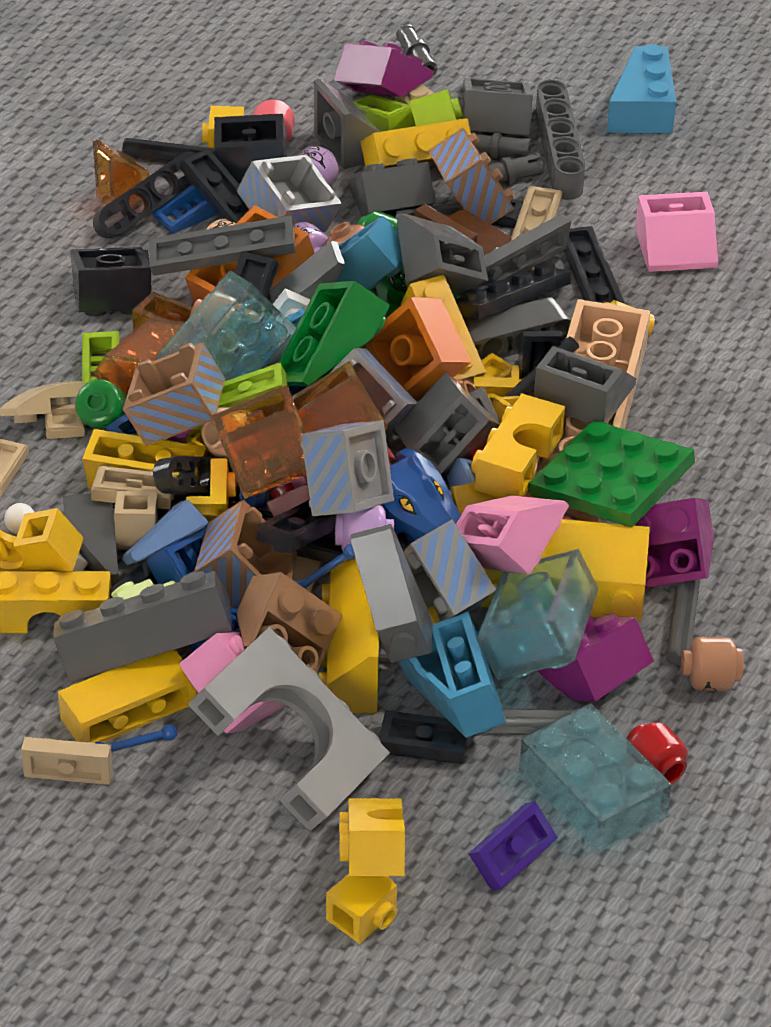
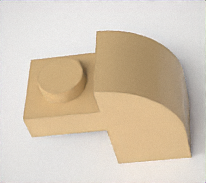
(134, 516)

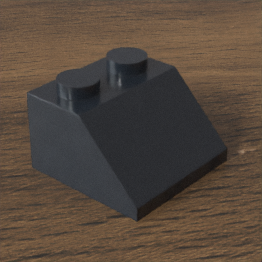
(110, 279)

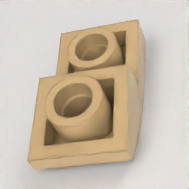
(39, 400)

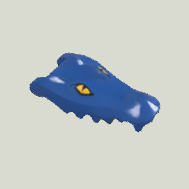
(419, 496)

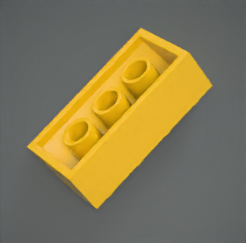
(614, 557)
(355, 644)

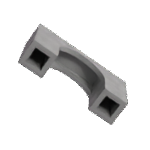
(343, 745)

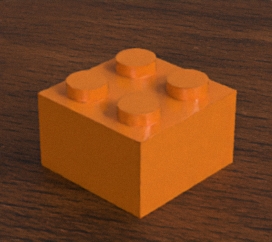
(419, 345)

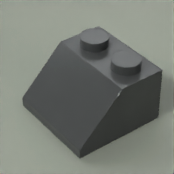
(340, 124)

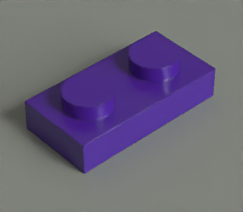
(513, 845)

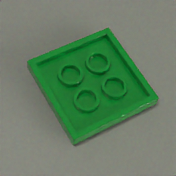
(612, 473)

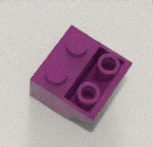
(380, 69)
(678, 541)
(607, 657)

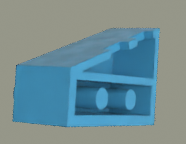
(645, 94)
(371, 254)
(457, 677)

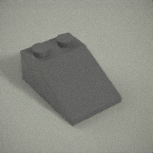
(497, 107)

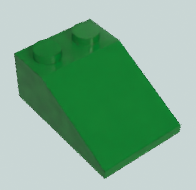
(333, 324)

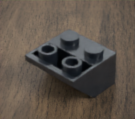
(248, 139)

